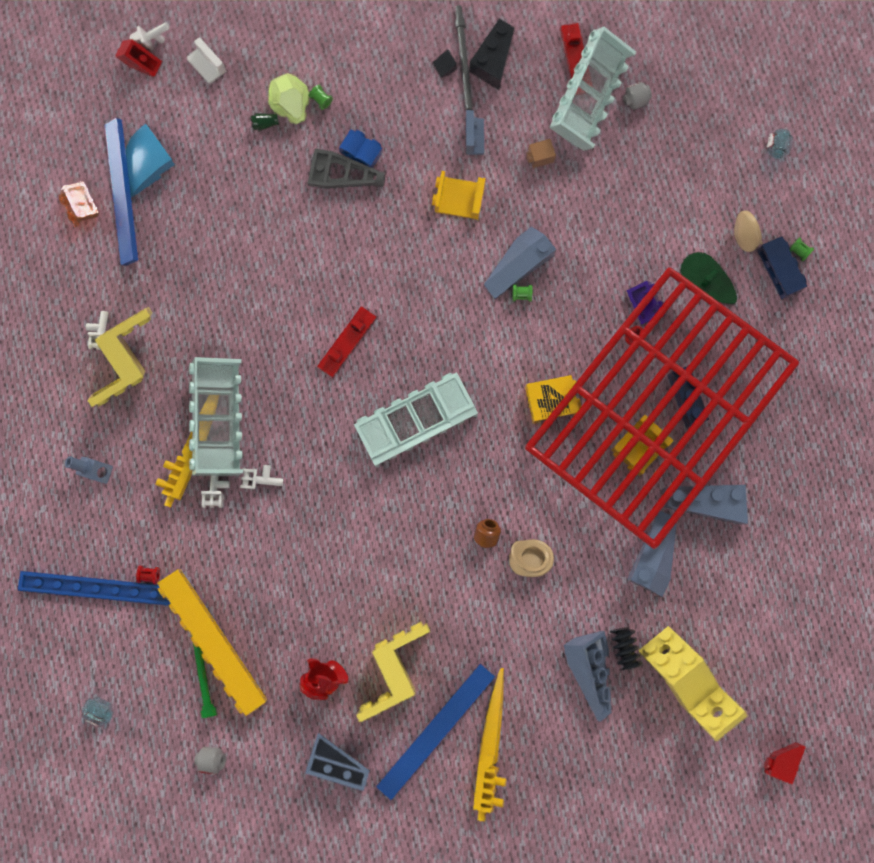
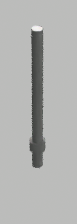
(460, 25)

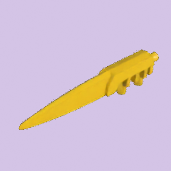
(179, 477)
(487, 773)

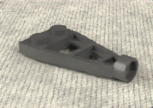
(321, 169)

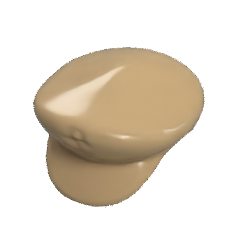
(747, 231)
(531, 558)

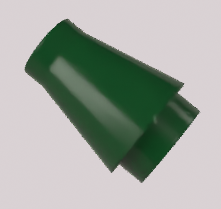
(263, 121)

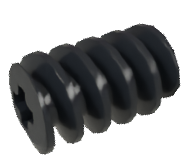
(626, 648)

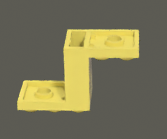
(120, 357)
(393, 672)
(692, 683)

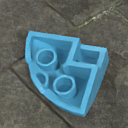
(145, 160)

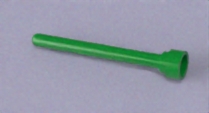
(208, 709)

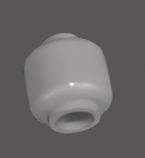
(637, 95)
(210, 760)

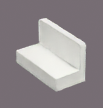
(206, 62)

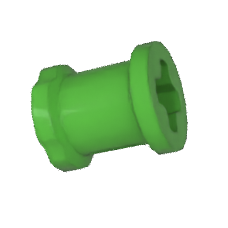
(320, 97)
(801, 249)
(522, 293)

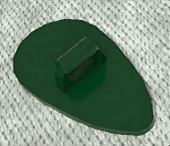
(709, 276)

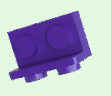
(637, 293)

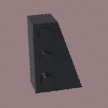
(493, 54)

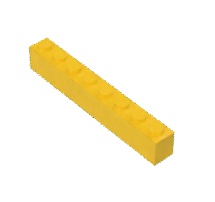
(212, 642)

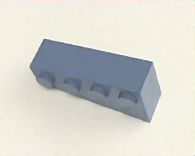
(714, 501)

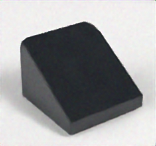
(445, 64)

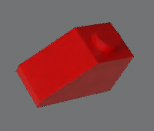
(138, 57)
(785, 762)

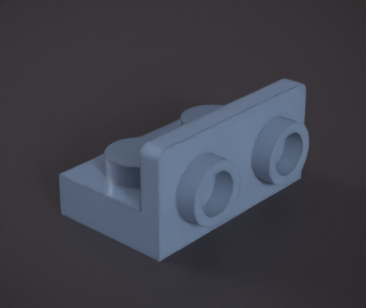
(474, 134)

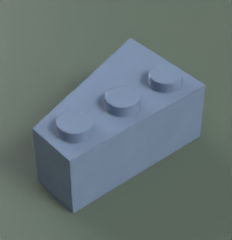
(335, 765)

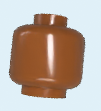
(487, 533)

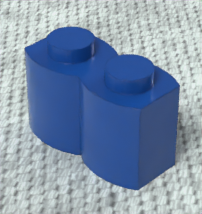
(360, 148)

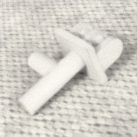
(144, 38)
(100, 328)
(264, 479)
(213, 494)

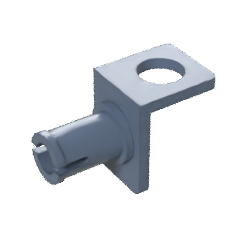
(88, 468)

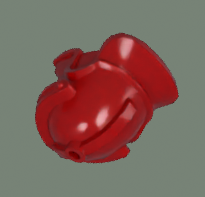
(322, 679)

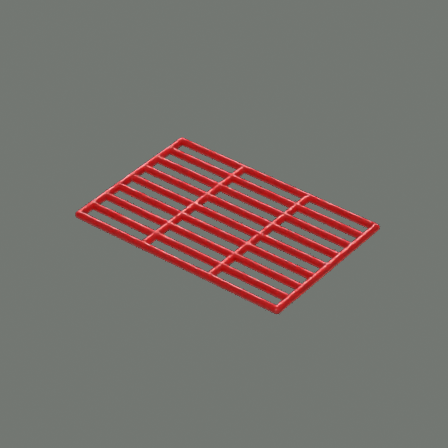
(638, 434)

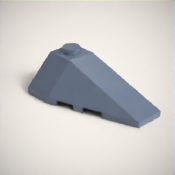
(522, 258)
(654, 566)
(588, 664)

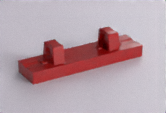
(572, 34)
(346, 342)

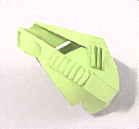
(289, 97)

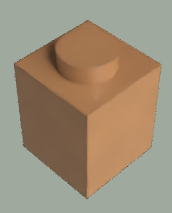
(541, 153)

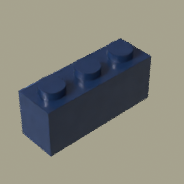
(782, 267)
(682, 395)

